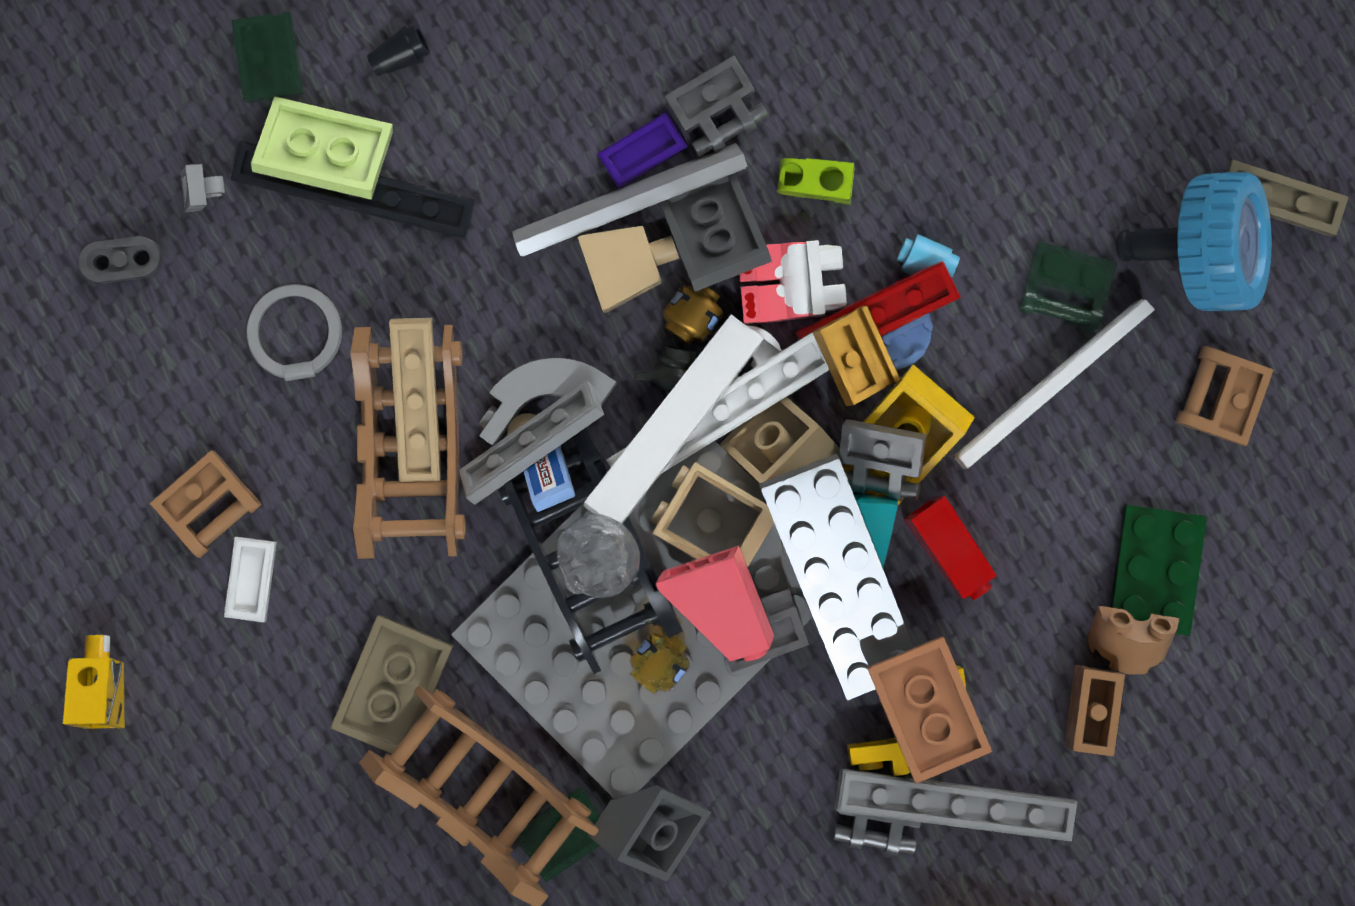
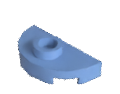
(908, 342)

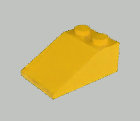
(924, 408)

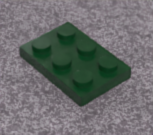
(1158, 564)

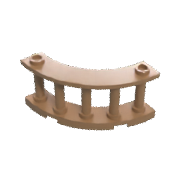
(371, 444)
(519, 879)

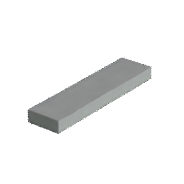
(531, 442)

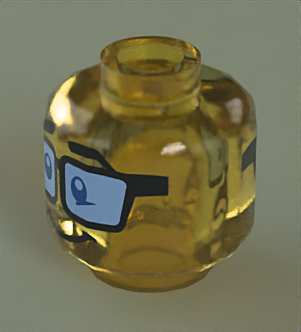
(659, 662)

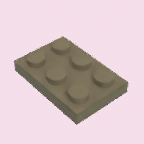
(381, 694)

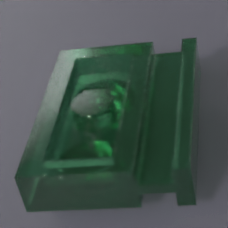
(267, 57)
(574, 847)

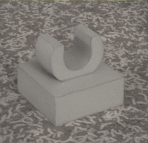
(198, 188)

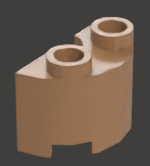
(1130, 643)

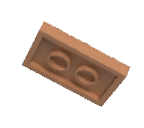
(929, 709)

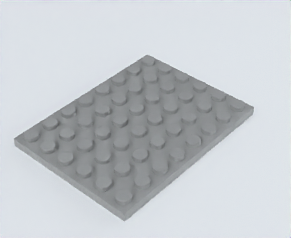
(608, 717)

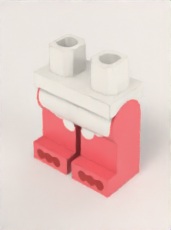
(801, 287)

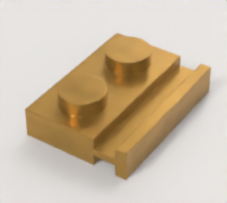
(856, 356)

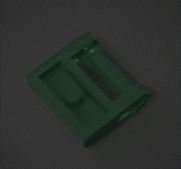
(1072, 274)

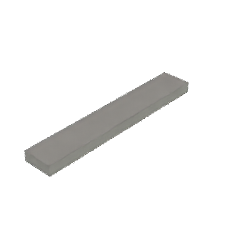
(629, 199)
(955, 805)

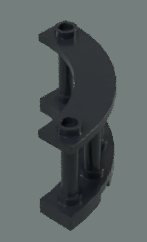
(655, 611)

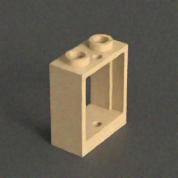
(683, 483)

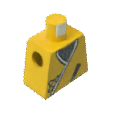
(97, 703)

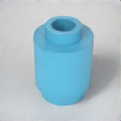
(924, 253)

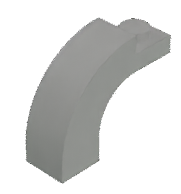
(534, 381)

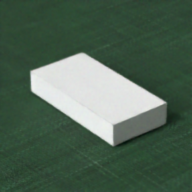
(250, 579)

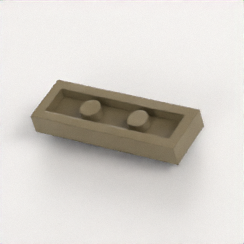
(1298, 201)

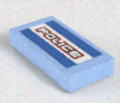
(549, 480)

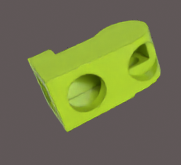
(816, 179)

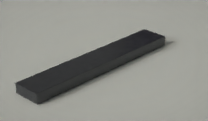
(390, 201)

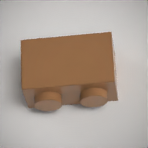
(1094, 710)

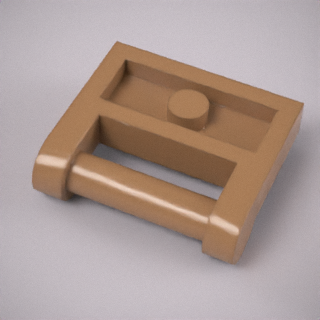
(1236, 401)
(195, 494)

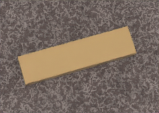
(415, 399)

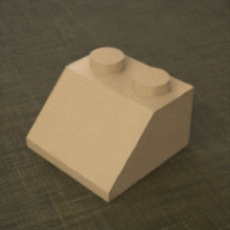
(778, 442)

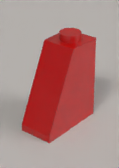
(951, 547)

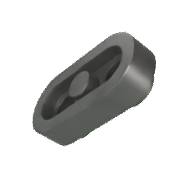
(122, 259)

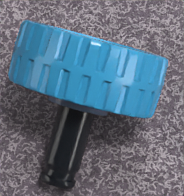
(1219, 242)

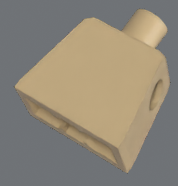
(624, 263)

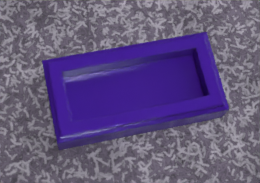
(642, 150)

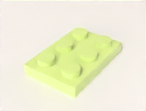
(322, 147)

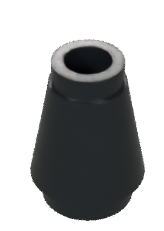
(399, 51)

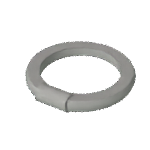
(296, 370)

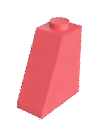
(721, 603)

